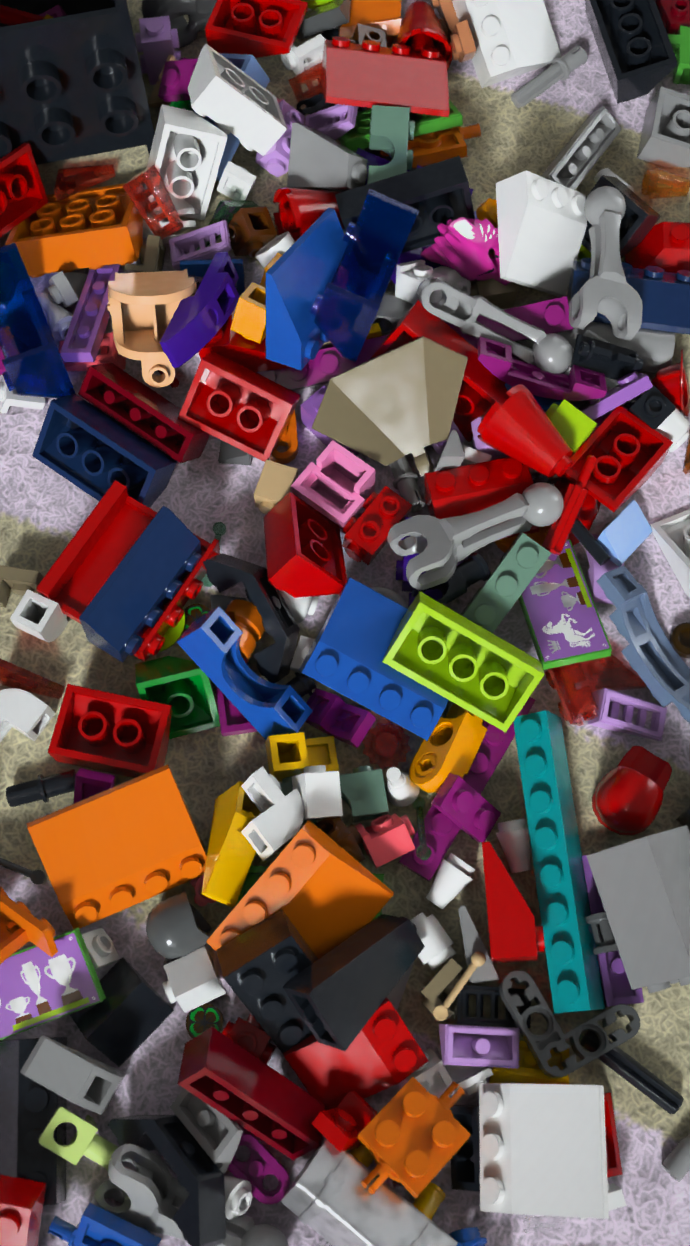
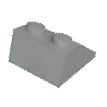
(666, 130)

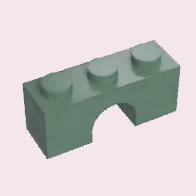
(390, 133)
(506, 583)
(361, 790)

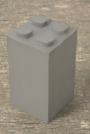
(648, 906)

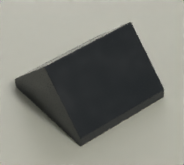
(125, 1015)

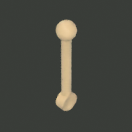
(440, 1012)

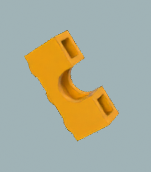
(251, 309)

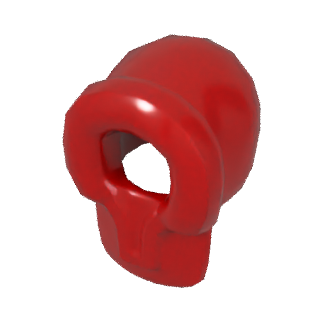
(631, 792)

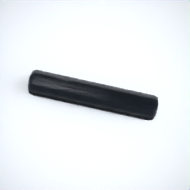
(636, 1074)

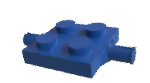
(102, 1228)

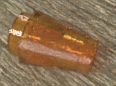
(664, 184)

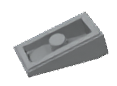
(473, 943)

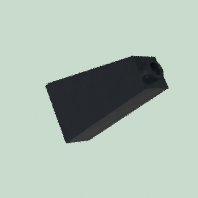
(354, 979)

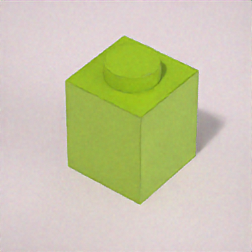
(571, 423)

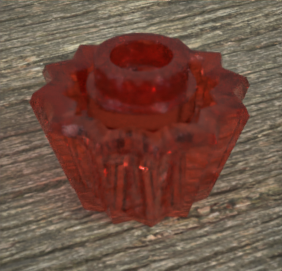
(386, 745)

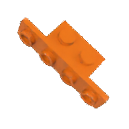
(20, 926)

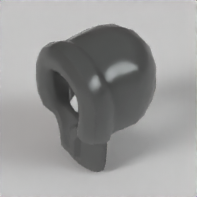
(197, 11)

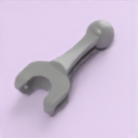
(607, 285)
(549, 352)
(451, 539)
(154, 1197)

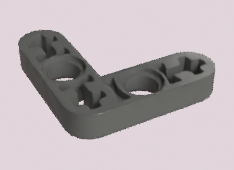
(554, 1037)

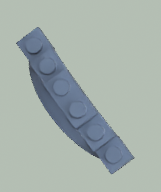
(648, 646)

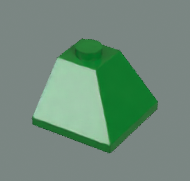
(183, 687)

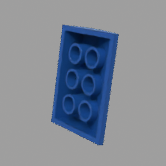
(293, 287)
(351, 654)

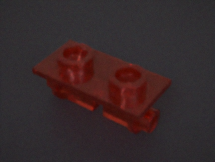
(574, 702)

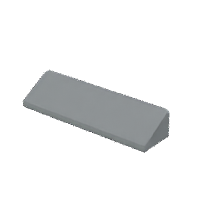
(583, 149)

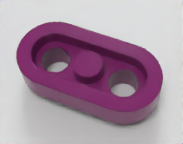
(257, 1167)

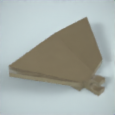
(395, 403)

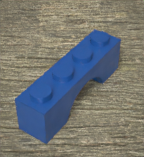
(214, 647)

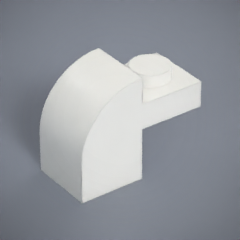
(39, 617)
(23, 712)
(279, 816)

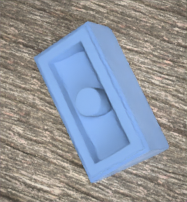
(625, 533)

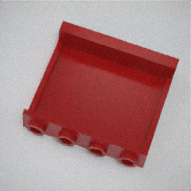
(99, 550)

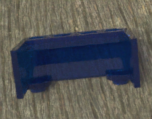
(363, 273)
(25, 336)

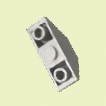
(73, 1074)

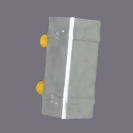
(344, 1213)

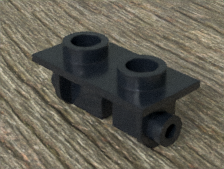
(605, 357)

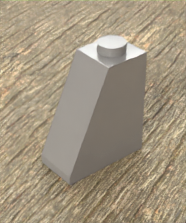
(322, 162)

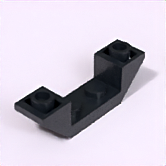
(277, 619)
(203, 1211)

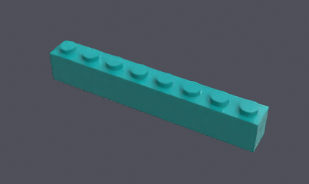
(558, 864)

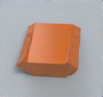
(376, 14)

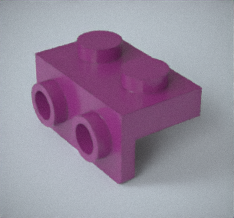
(176, 79)

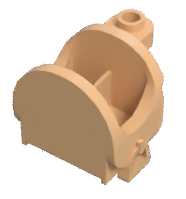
(140, 314)

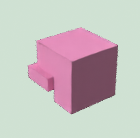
(336, 484)

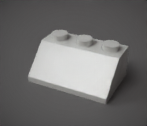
(235, 102)
(187, 157)

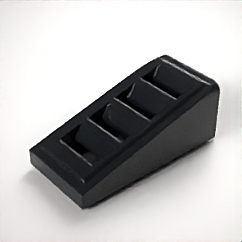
(462, 1007)

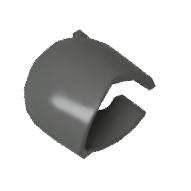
(176, 928)

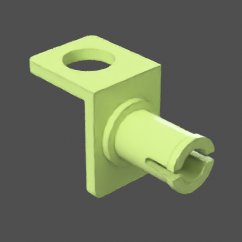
(84, 1142)

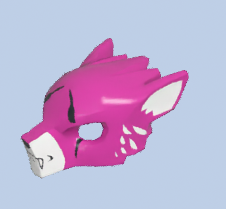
(465, 249)

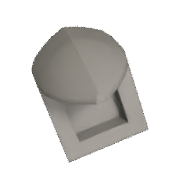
(66, 287)

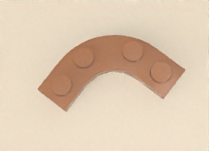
(457, 32)

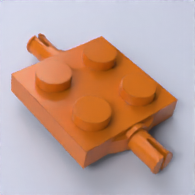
(440, 145)
(413, 1137)

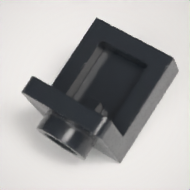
(651, 407)

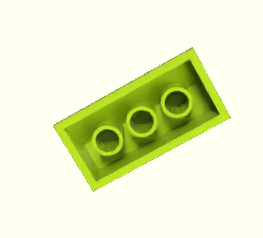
(463, 662)

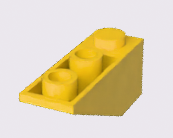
(228, 849)

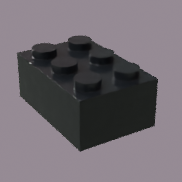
(258, 968)

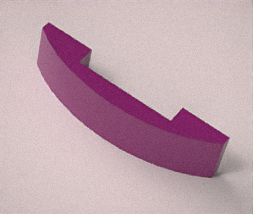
(577, 386)

